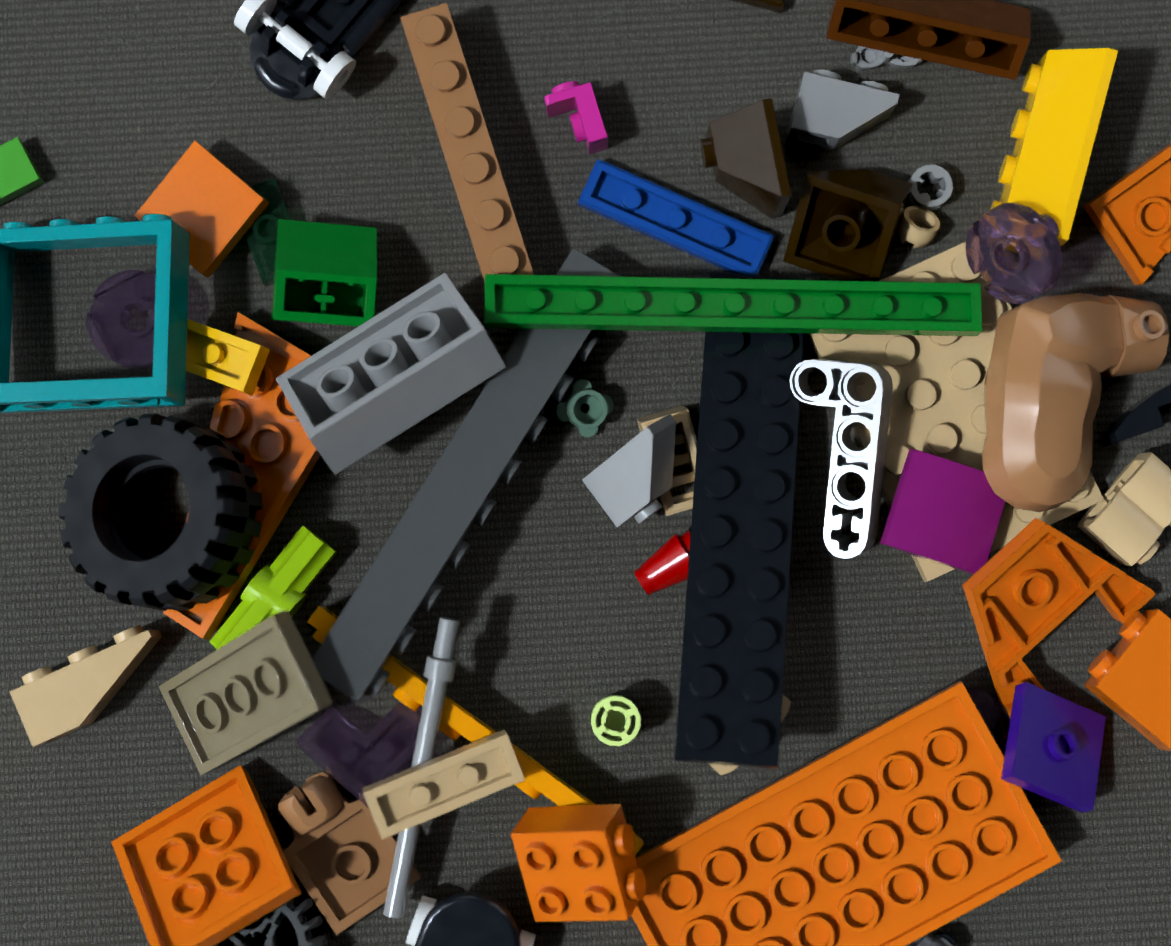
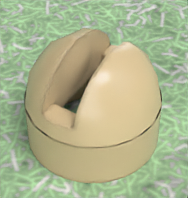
(918, 226)

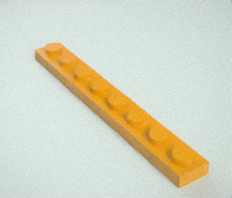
(459, 721)

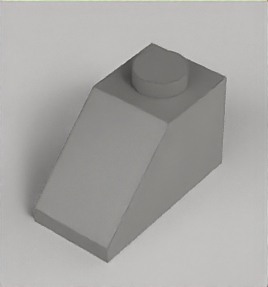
(636, 474)

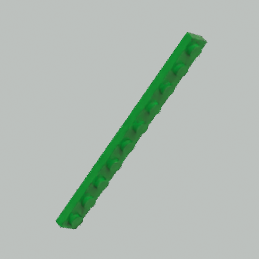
(732, 305)

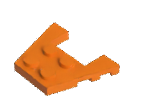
(1032, 590)

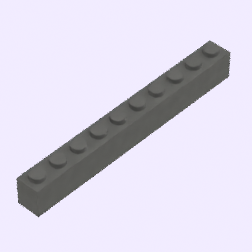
(452, 501)

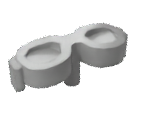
(870, 59)

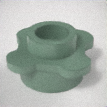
(598, 405)

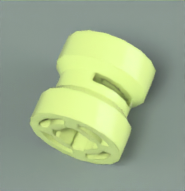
(613, 713)

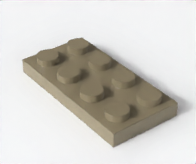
(245, 693)

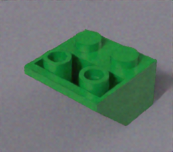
(324, 273)

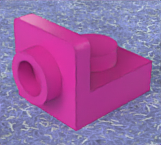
(587, 120)

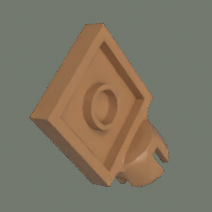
(337, 851)

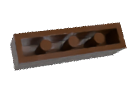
(955, 33)

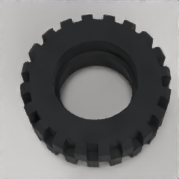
(105, 501)

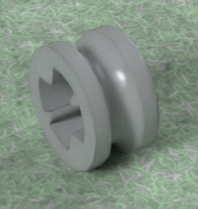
(935, 175)

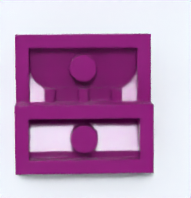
(943, 513)

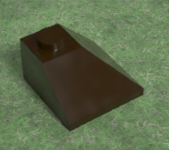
(749, 157)
(847, 223)

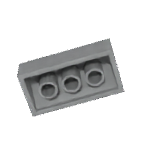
(390, 373)

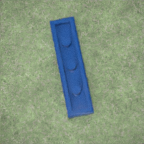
(674, 220)

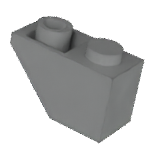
(836, 111)

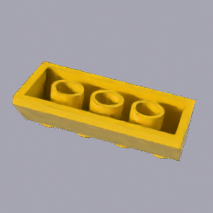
(1056, 133)

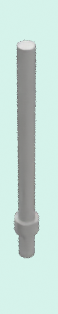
(439, 670)

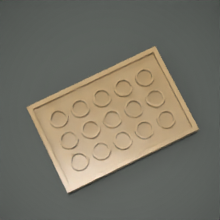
(939, 395)

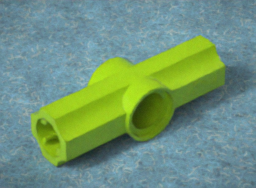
(278, 585)

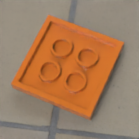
(206, 865)

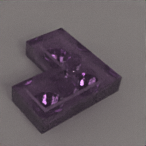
(360, 758)

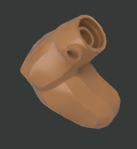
(1048, 388)

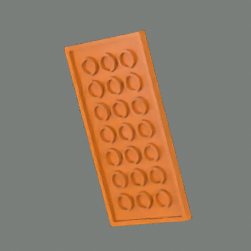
(854, 844)

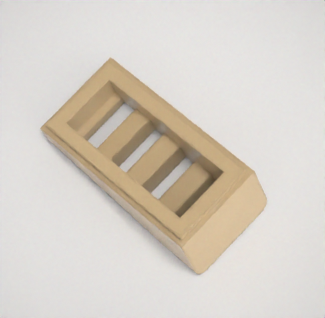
(687, 436)

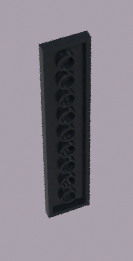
(739, 549)

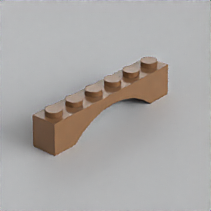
(465, 142)

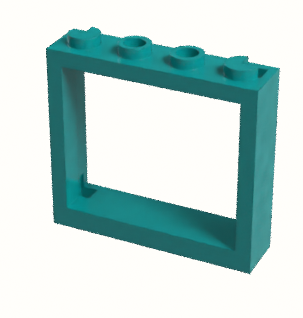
(170, 317)

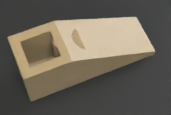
(75, 695)

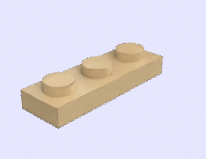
(443, 784)

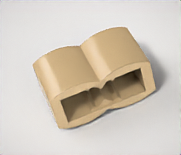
(1132, 511)

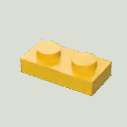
(224, 357)

